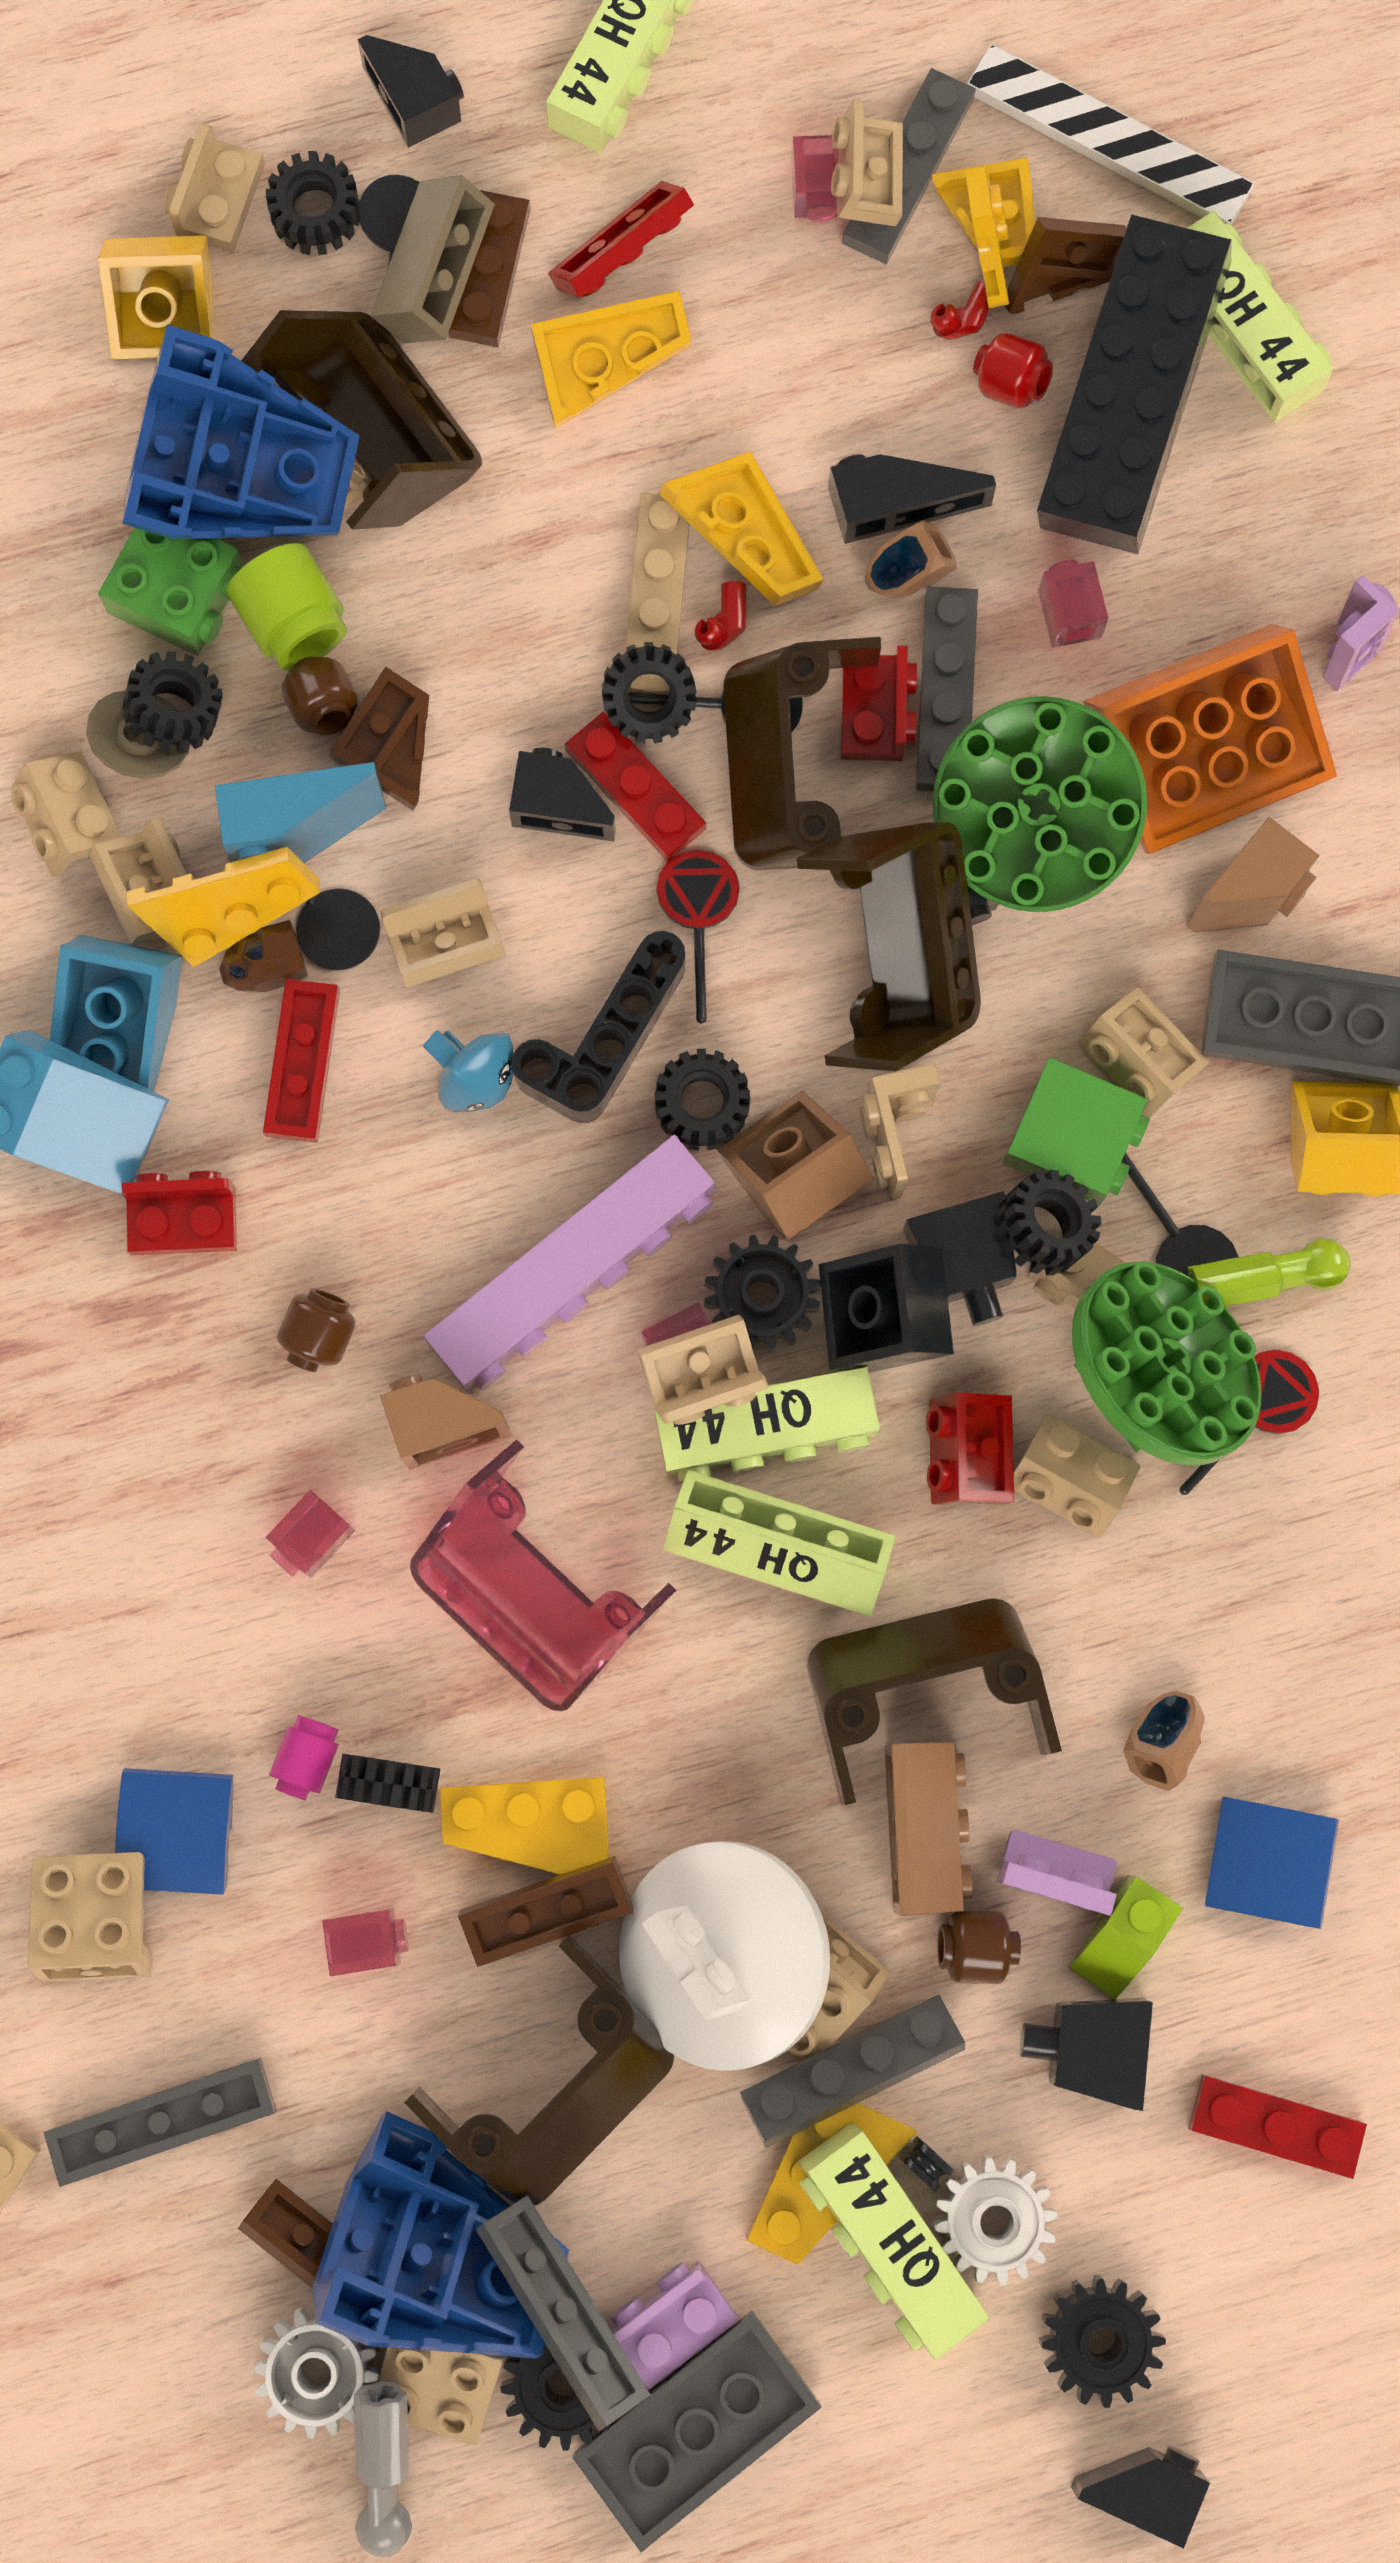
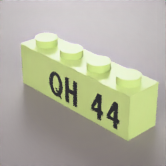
(611, 68)
(1263, 333)
(780, 1420)
(779, 1543)
(892, 2240)

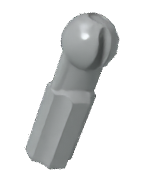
(381, 2465)

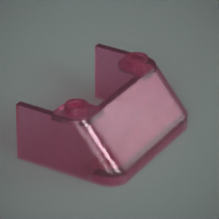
(517, 1598)

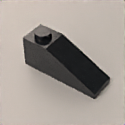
(896, 493)

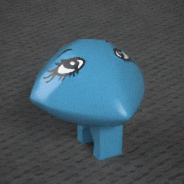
(473, 1074)

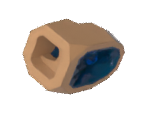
(910, 562)
(1165, 1740)

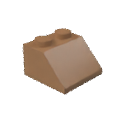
(1260, 882)
(796, 1164)
(438, 1420)

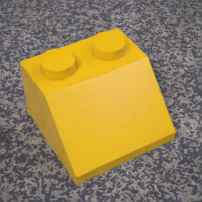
(154, 286)
(1345, 1137)

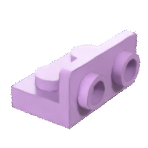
(1362, 631)
(1058, 1872)
(672, 2322)

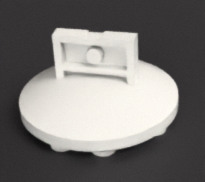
(725, 1955)

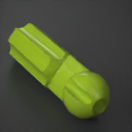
(1261, 1276)

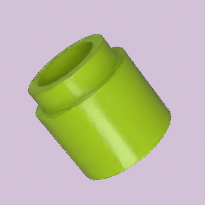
(288, 605)

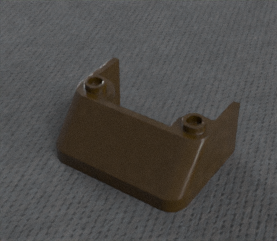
(374, 389)
(766, 819)
(915, 941)
(858, 1664)
(580, 2115)

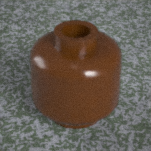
(319, 695)
(316, 1329)
(978, 1947)

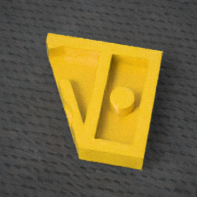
(1017, 201)
(989, 229)

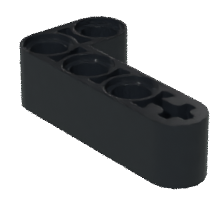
(612, 1024)

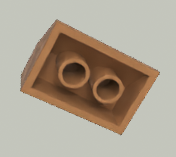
(926, 1828)

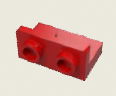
(875, 709)
(180, 1214)
(970, 1449)

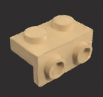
(868, 167)
(62, 809)
(134, 862)
(442, 932)
(701, 1371)
(1074, 1476)

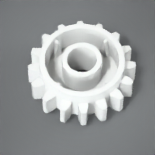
(1019, 2238)
(293, 2393)

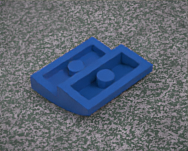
(178, 1827)
(1272, 1862)

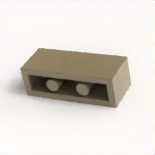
(432, 259)

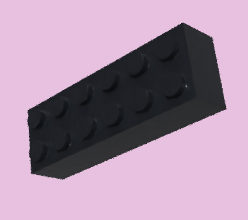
(1134, 384)

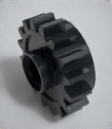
(776, 1268)
(1123, 2363)
(542, 2407)

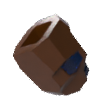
(264, 960)

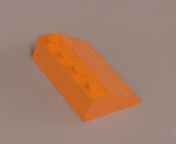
(1221, 733)

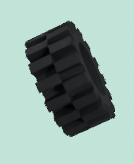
(310, 176)
(643, 661)
(178, 679)
(707, 1068)
(1065, 1205)
(387, 1783)

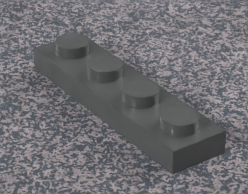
(926, 138)
(945, 676)
(852, 2071)
(160, 2122)
(563, 2313)

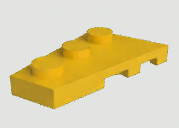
(605, 349)
(746, 525)
(223, 908)
(530, 1823)
(787, 2218)

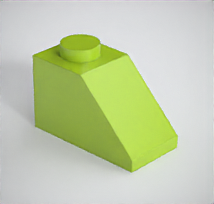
(1127, 1938)

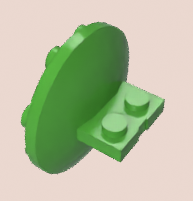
(1042, 802)
(1166, 1364)

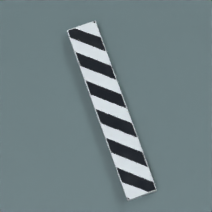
(1108, 136)

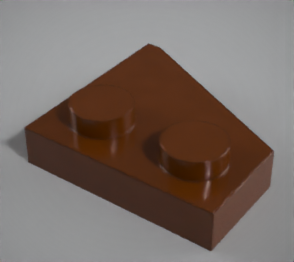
(1063, 259)
(391, 734)

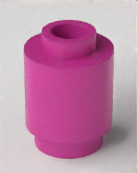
(304, 1757)

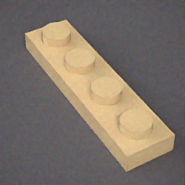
(657, 583)

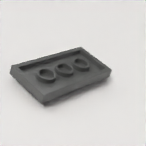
(1304, 1017)
(697, 2431)

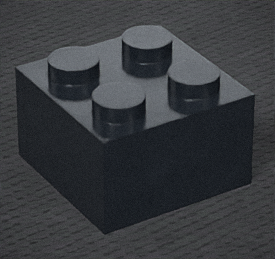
(886, 1308)

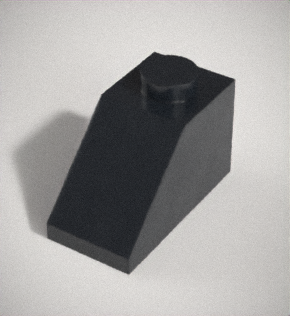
(412, 87)
(557, 798)
(1148, 2491)

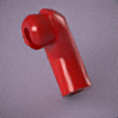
(964, 320)
(728, 623)

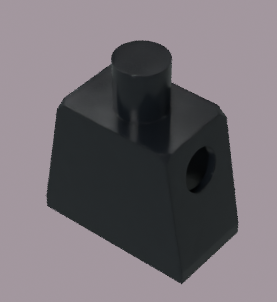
(971, 1253)
(1096, 2048)

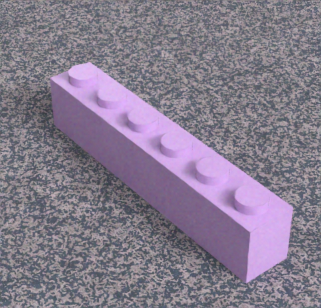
(571, 1264)

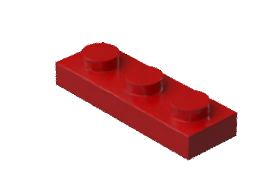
(621, 240)
(635, 786)
(301, 1060)
(1277, 2126)

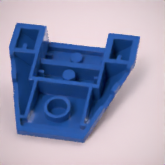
(233, 451)
(409, 2258)

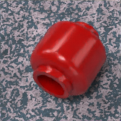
(1013, 370)

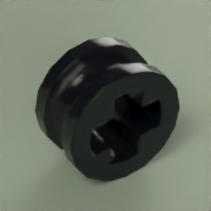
(926, 2163)

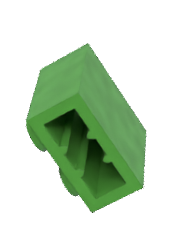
(172, 587)
(1079, 1129)

